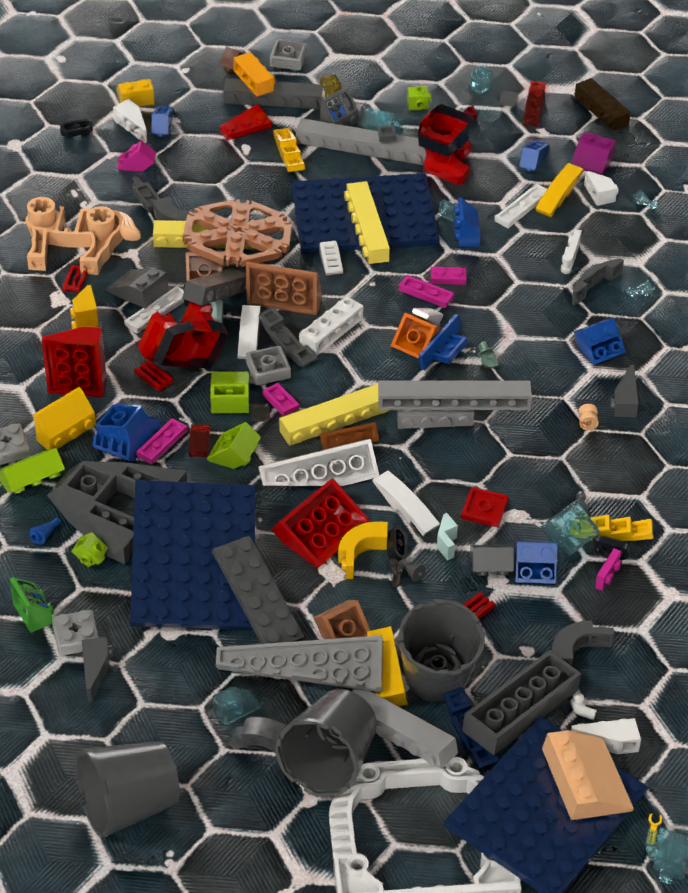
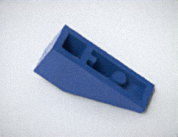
(162, 120)
(533, 155)

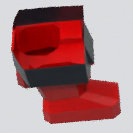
(446, 143)
(188, 344)

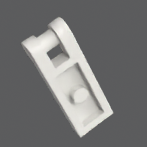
(571, 252)

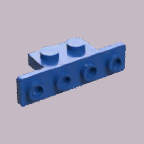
(445, 344)

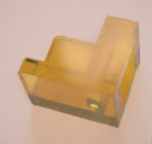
(330, 84)

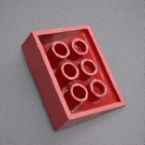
(74, 361)
(320, 523)

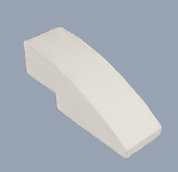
(248, 330)

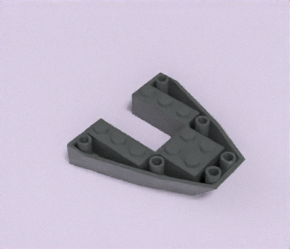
(87, 489)

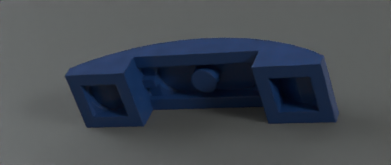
(457, 705)

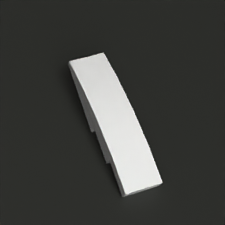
(405, 501)

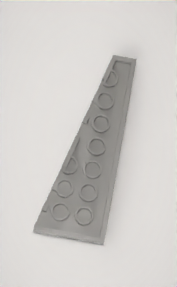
(335, 662)

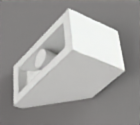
(600, 188)

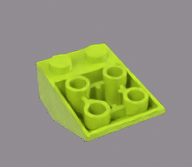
(230, 392)

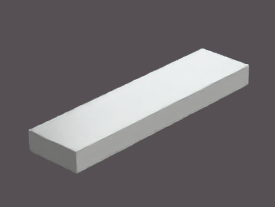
(520, 206)
(163, 305)

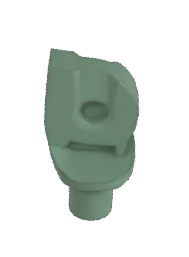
(487, 356)

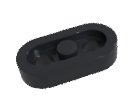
(76, 128)
(397, 543)
(603, 546)

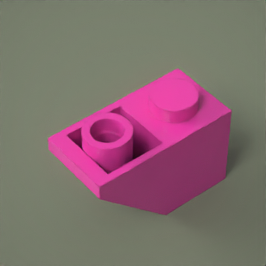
(137, 158)

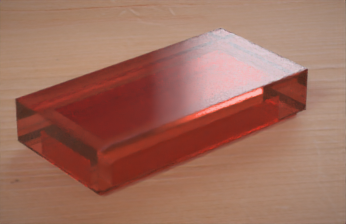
(199, 441)

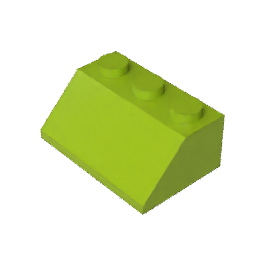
(31, 470)

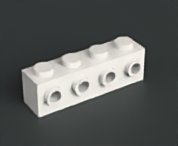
(331, 325)

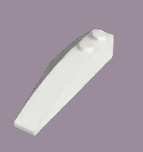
(343, 463)

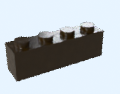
(602, 104)

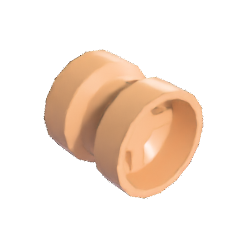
(588, 416)

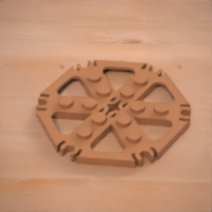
(237, 233)

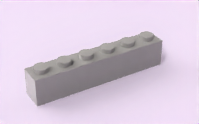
(410, 731)

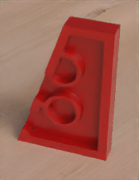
(246, 123)

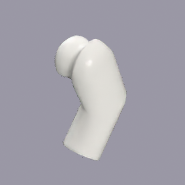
(580, 708)

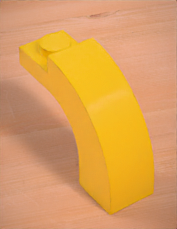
(360, 539)

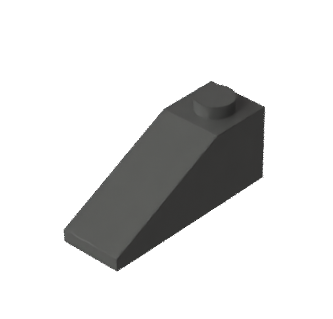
(625, 396)
(96, 663)

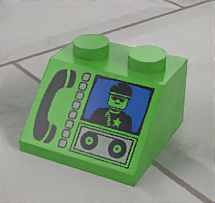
(31, 604)

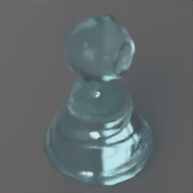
(641, 199)
(644, 289)

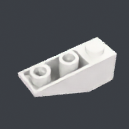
(130, 117)
(619, 735)

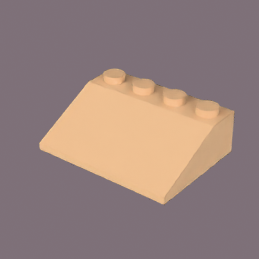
(585, 775)

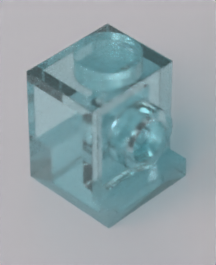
(481, 79)

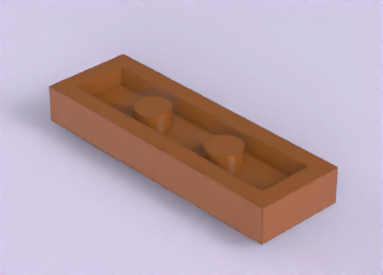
(349, 435)

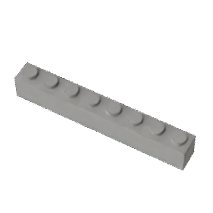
(358, 141)
(454, 395)

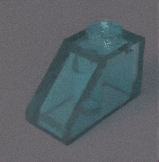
(234, 704)

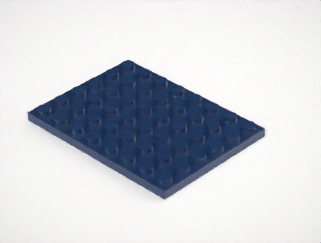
(400, 200)
(173, 560)
(523, 821)

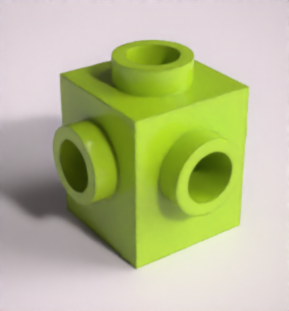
(418, 98)
(90, 549)

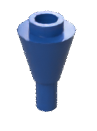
(40, 533)

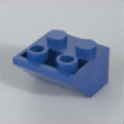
(467, 224)
(600, 341)
(535, 562)

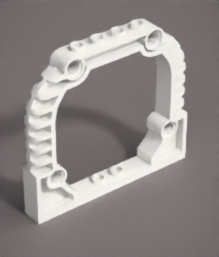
(370, 784)

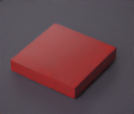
(484, 507)

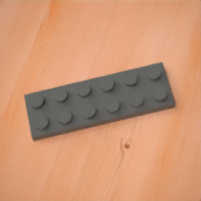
(257, 592)

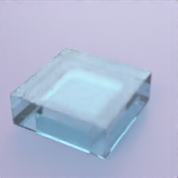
(447, 210)

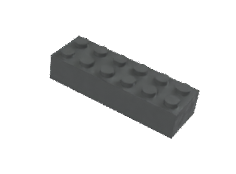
(521, 702)

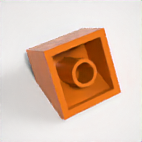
(414, 335)

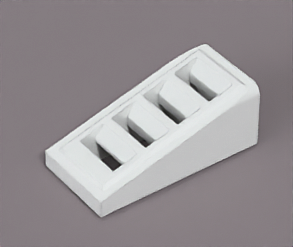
(331, 257)
(428, 315)

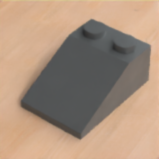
(140, 286)

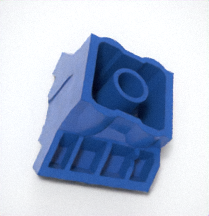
(124, 430)

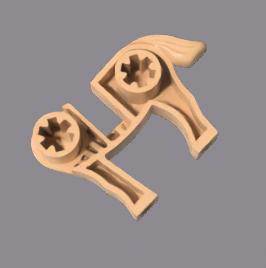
(96, 228)

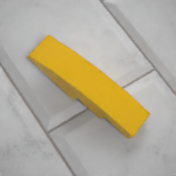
(288, 149)
(559, 189)
(623, 528)

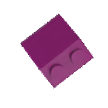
(594, 153)

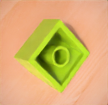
(235, 446)

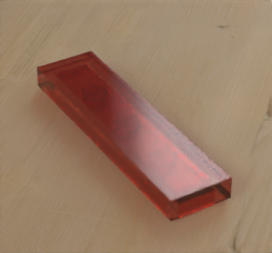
(534, 104)

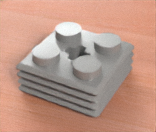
(288, 55)
(268, 365)
(13, 444)
(72, 629)

